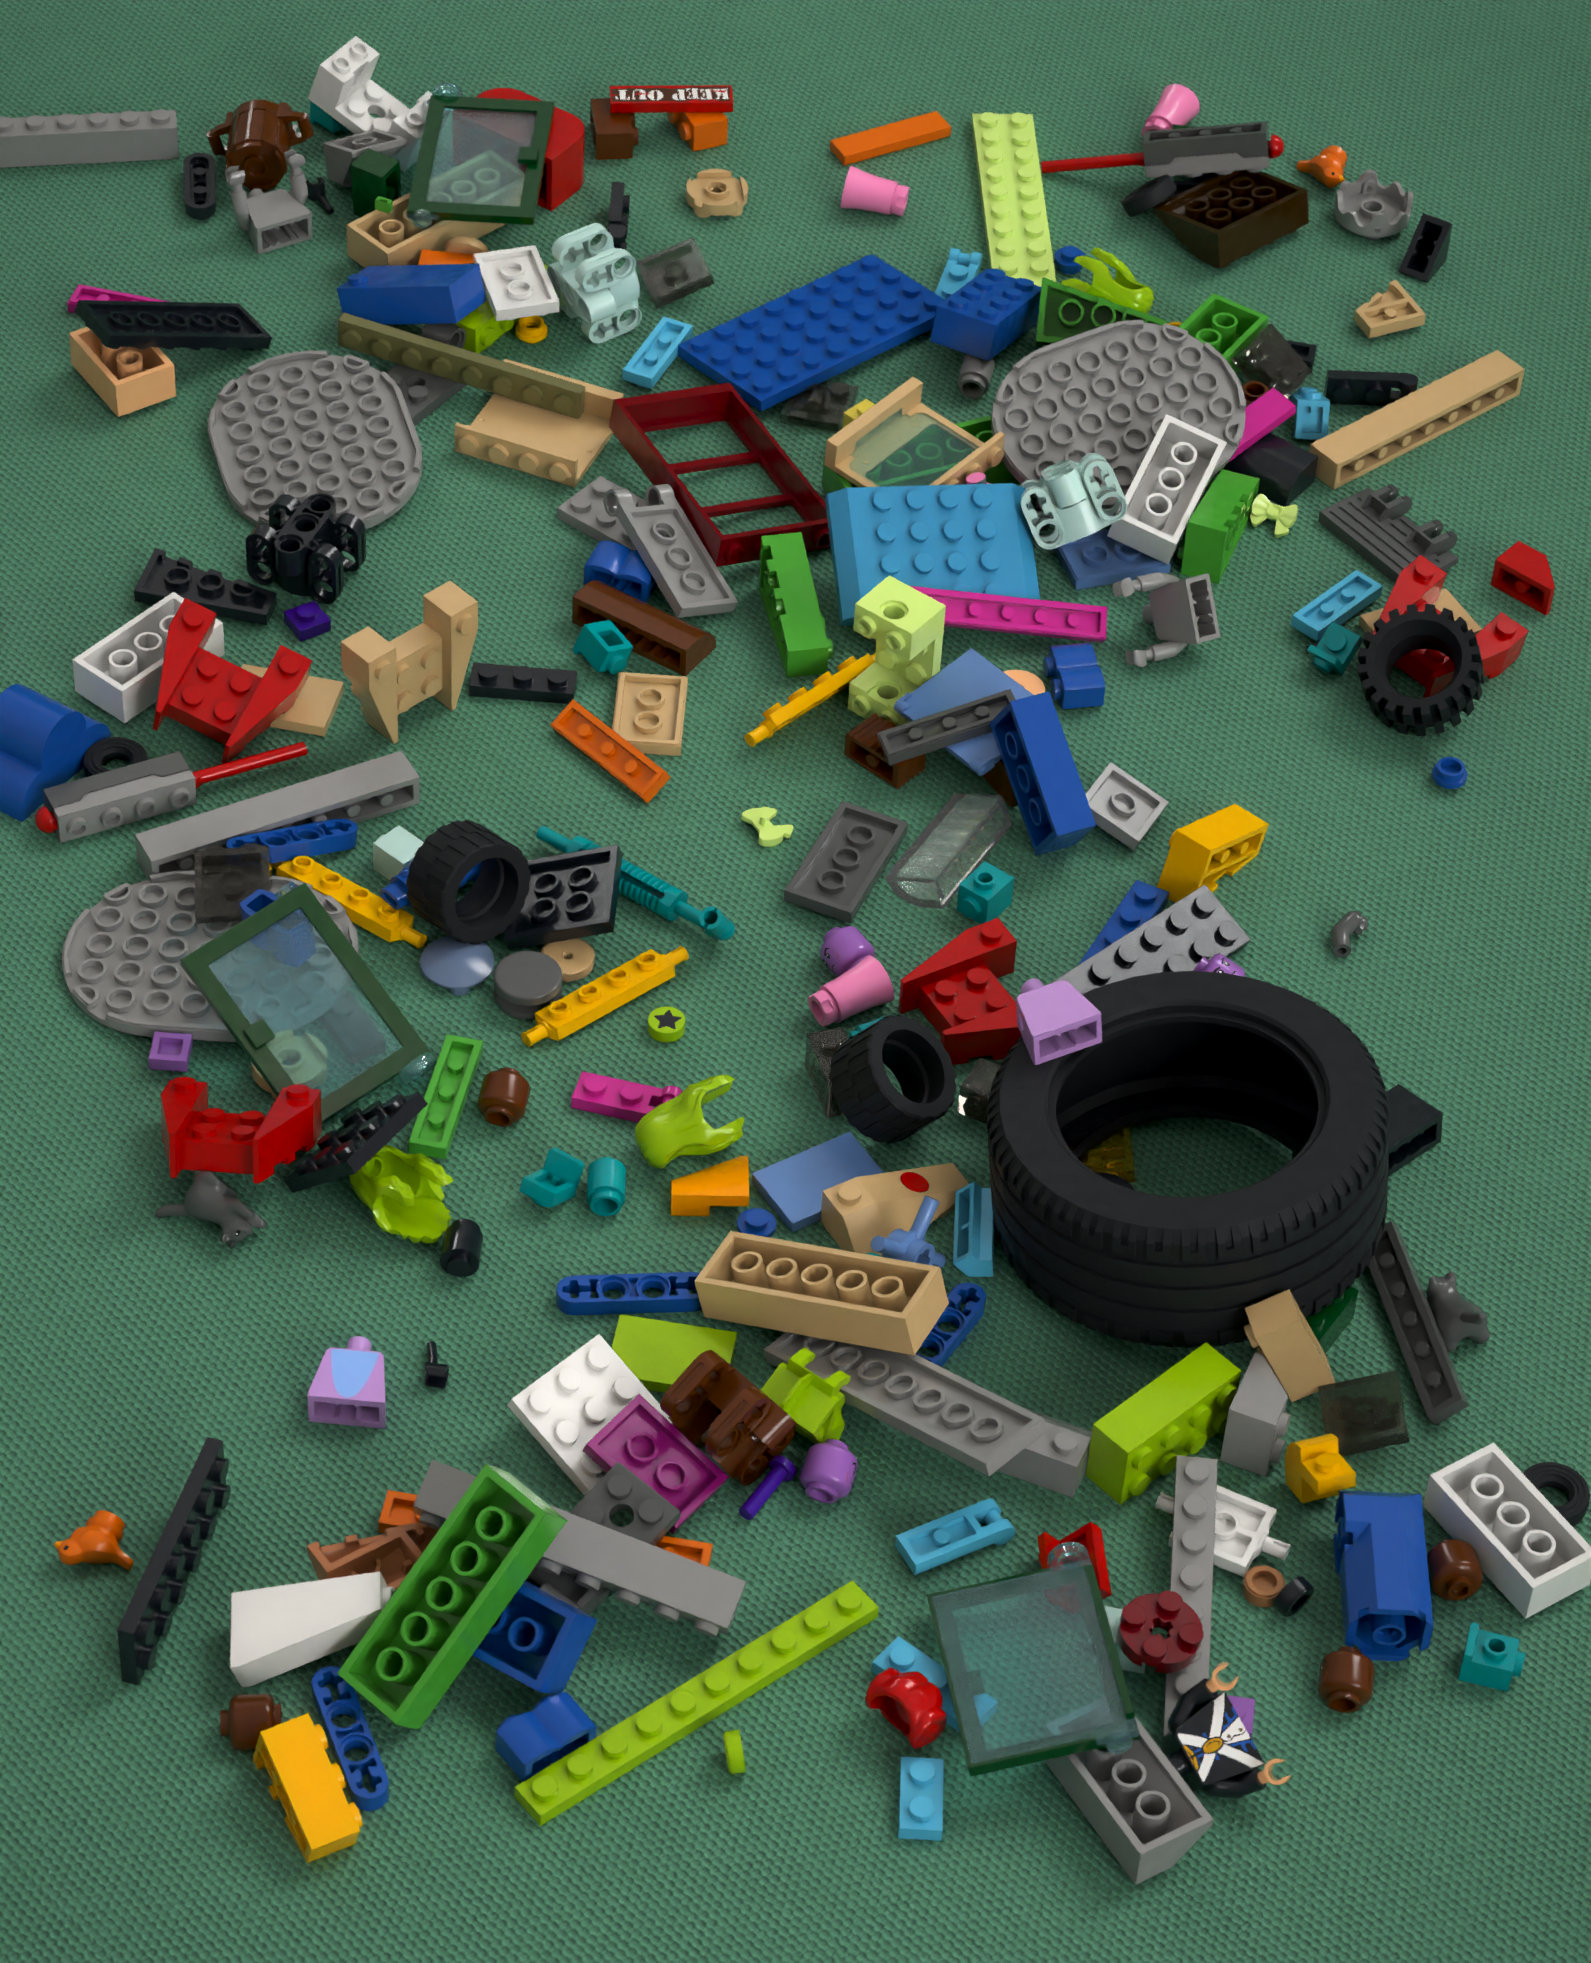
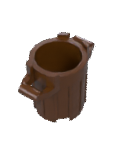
(258, 138)

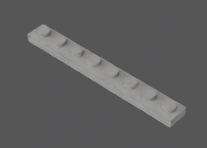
(1192, 1564)

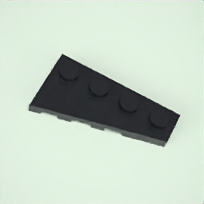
(209, 589)

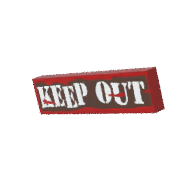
(671, 99)

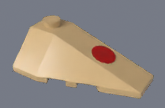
(886, 1202)

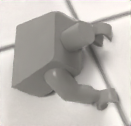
(276, 216)
(1179, 610)

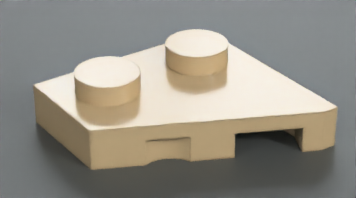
(1389, 312)

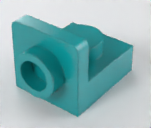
(1335, 649)

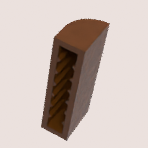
(648, 629)

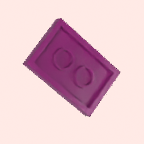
(658, 1456)

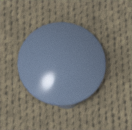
(456, 964)

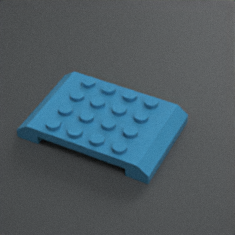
(930, 538)

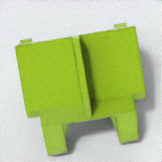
(808, 1398)

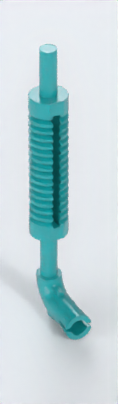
(650, 890)

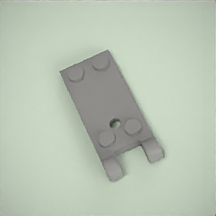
(672, 551)

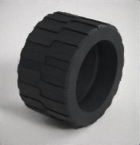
(442, 866)
(869, 1096)

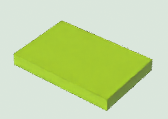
(663, 1349)

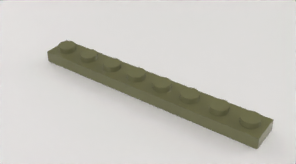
(461, 365)

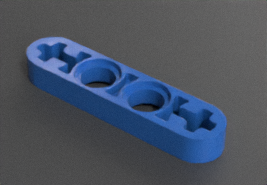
(304, 839)
(633, 1299)
(947, 1342)
(354, 1736)

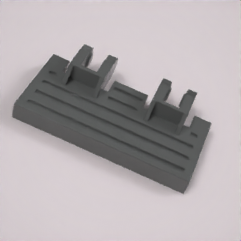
(1379, 533)

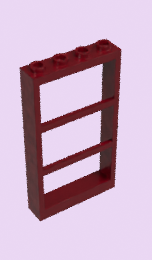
(708, 404)

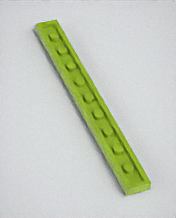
(695, 1703)

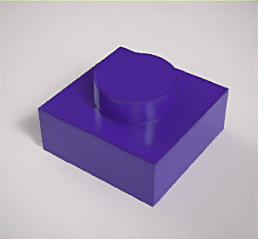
(307, 621)

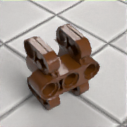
(737, 1421)

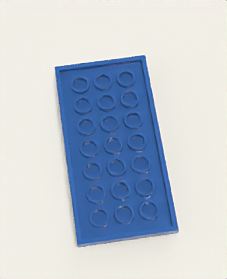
(814, 332)

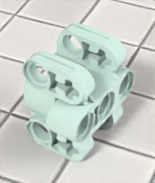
(591, 284)
(1072, 500)

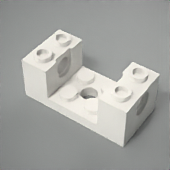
(349, 95)

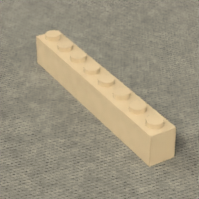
(1416, 418)

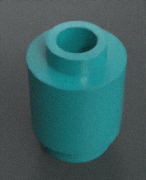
(606, 1186)

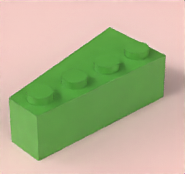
(1071, 312)
(1217, 525)
(793, 605)

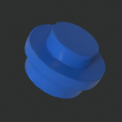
(1065, 259)
(1449, 773)
(756, 1222)

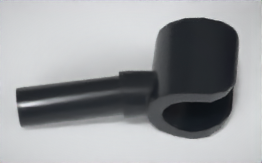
(317, 193)
(436, 1373)

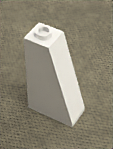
(300, 1623)

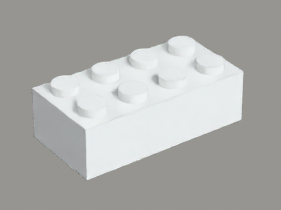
(1167, 488)
(126, 666)
(1513, 1528)

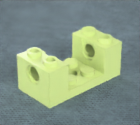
(907, 651)

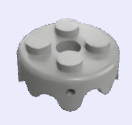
(1372, 208)

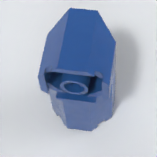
(1383, 1573)

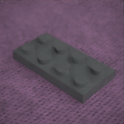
(846, 862)

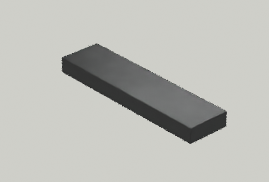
(942, 728)

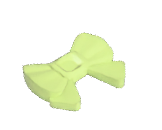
(1264, 509)
(769, 834)

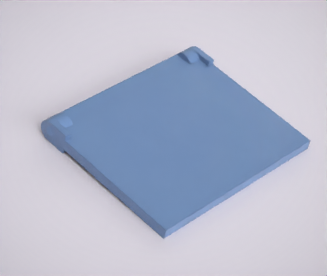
(959, 683)

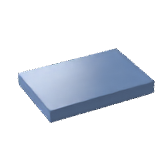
(1103, 561)
(797, 1183)

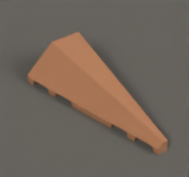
(388, 1553)

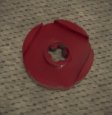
(1164, 1612)

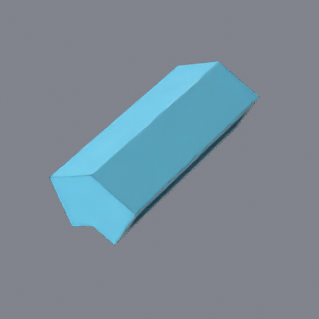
(974, 1231)

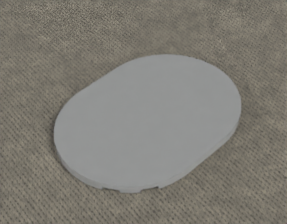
(1110, 397)
(315, 428)
(128, 953)

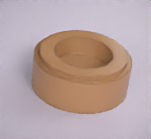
(1262, 1585)

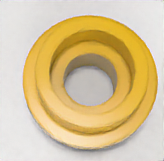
(531, 329)

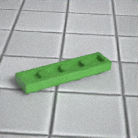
(446, 1096)

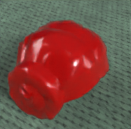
(908, 1704)

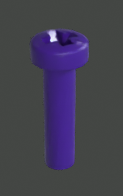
(781, 1470)

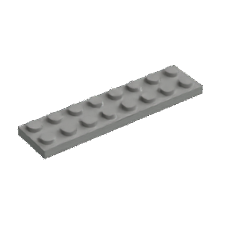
(921, 1400)

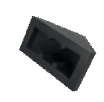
(1427, 248)

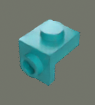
(555, 1181)

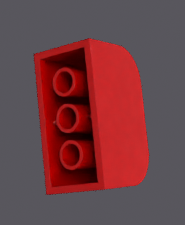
(565, 153)

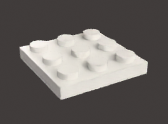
(575, 1403)

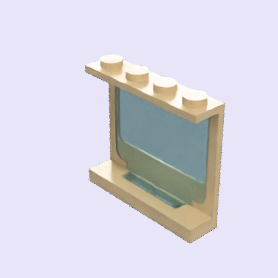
(908, 445)

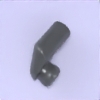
(1350, 923)

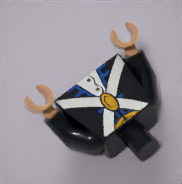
(1213, 1746)

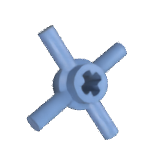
(912, 1245)

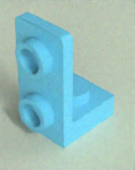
(1311, 414)

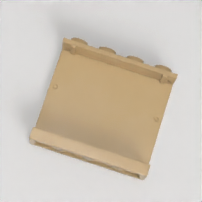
(539, 438)

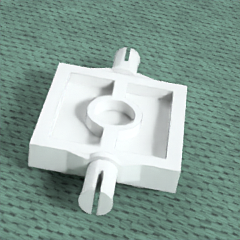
(1240, 1530)

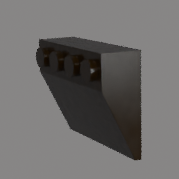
(1234, 215)

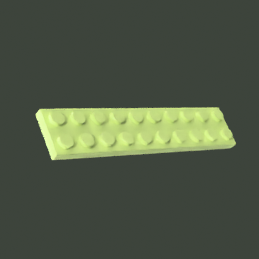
(1012, 196)

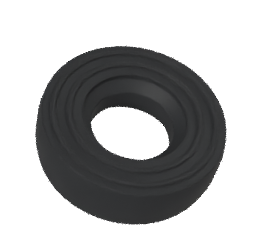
(1148, 195)
(112, 749)
(1567, 1480)

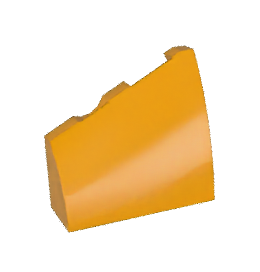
(714, 1186)

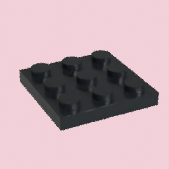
(568, 898)
(355, 1142)

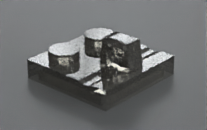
(674, 272)
(820, 406)
(1365, 1413)

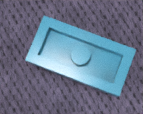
(921, 1798)

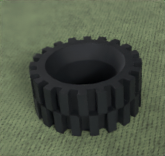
(1415, 632)

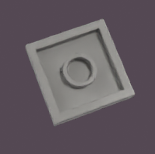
(1124, 805)

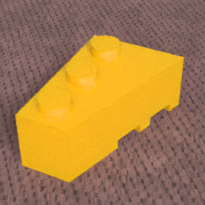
(1210, 849)
(308, 1787)

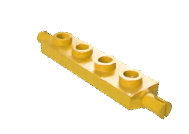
(803, 700)
(360, 904)
(604, 995)

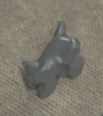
(216, 1203)
(1455, 1314)

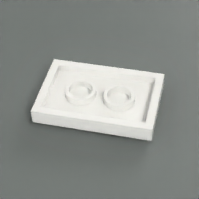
(516, 283)

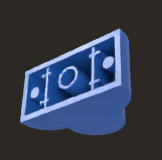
(39, 747)

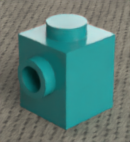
(985, 893)

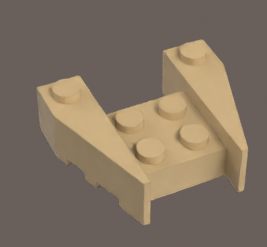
(415, 664)

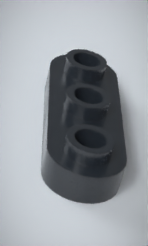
(199, 185)

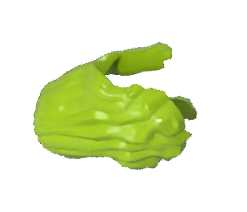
(1121, 290)
(680, 1128)
(404, 1194)

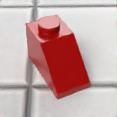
(1525, 576)

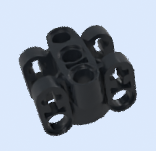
(304, 545)

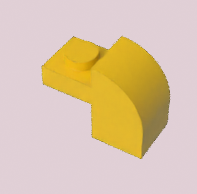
(1317, 1469)

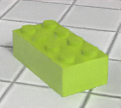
(1162, 1421)

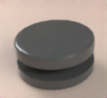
(526, 983)

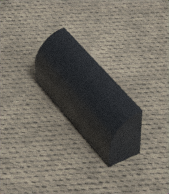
(1279, 465)
(1412, 1127)

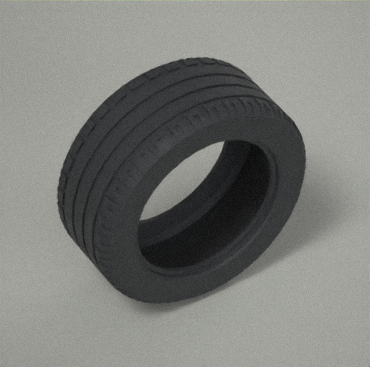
(1191, 1265)

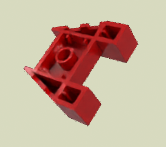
(1498, 641)
(216, 694)
(962, 994)
(234, 1142)

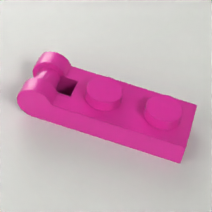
(618, 1097)

